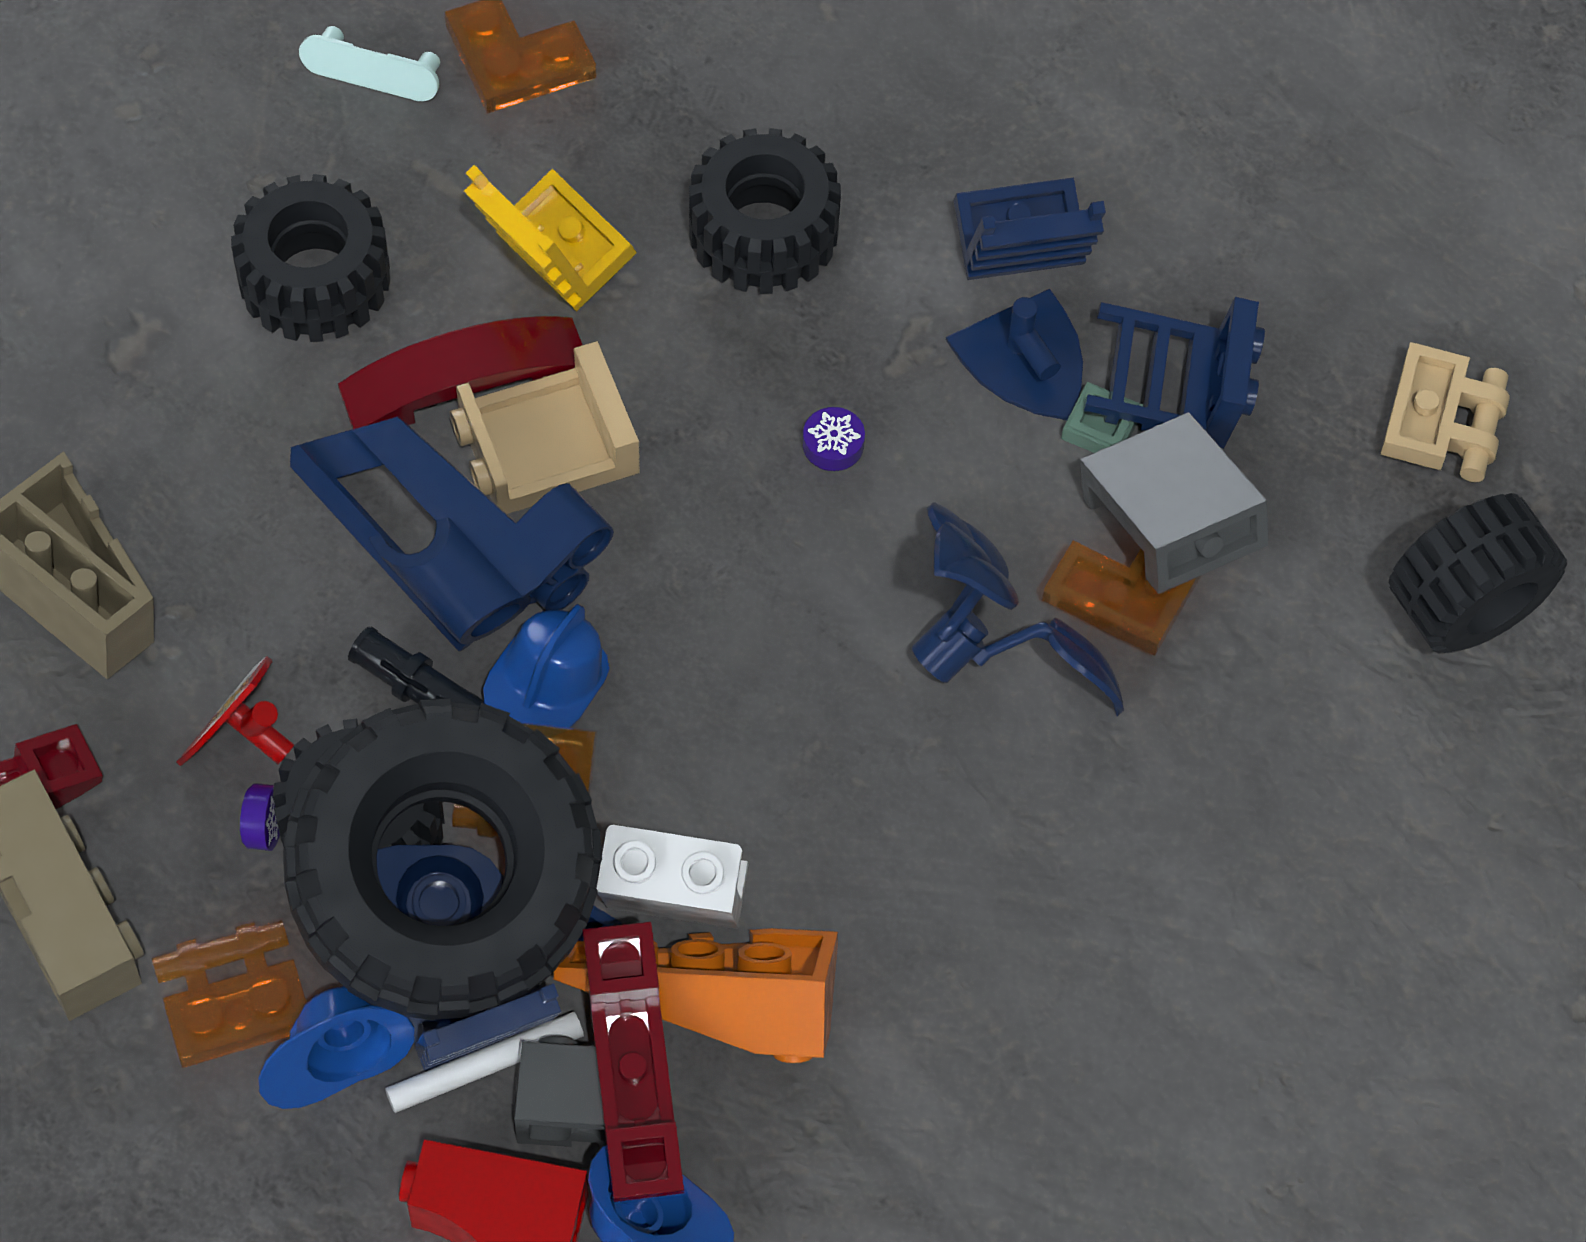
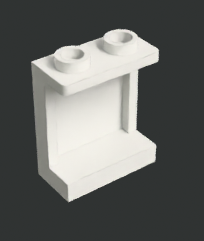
(672, 876)

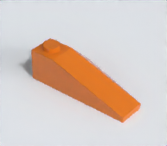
(751, 994)

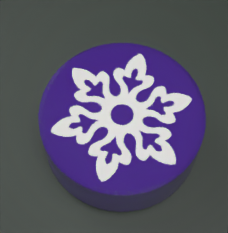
(833, 438)
(258, 818)

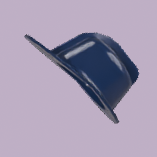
(438, 882)

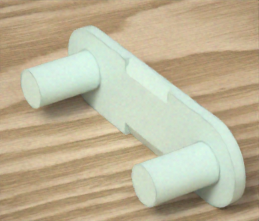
(387, 73)

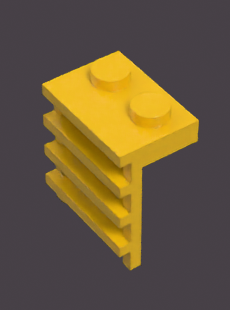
(555, 234)

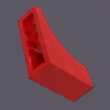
(492, 1196)

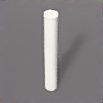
(476, 1064)

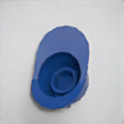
(549, 669)
(333, 1047)
(654, 1219)

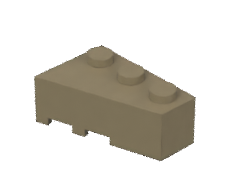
(71, 571)
(61, 902)

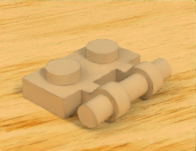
(1426, 407)

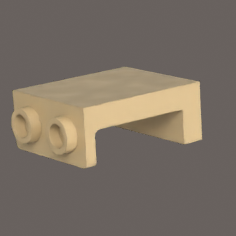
(548, 433)

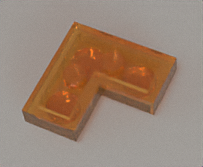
(513, 67)
(1115, 597)

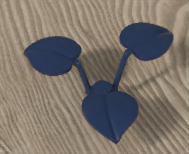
(957, 636)

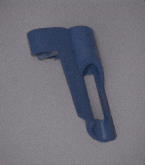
(481, 561)

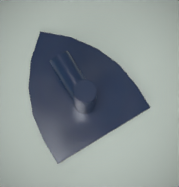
(1025, 355)

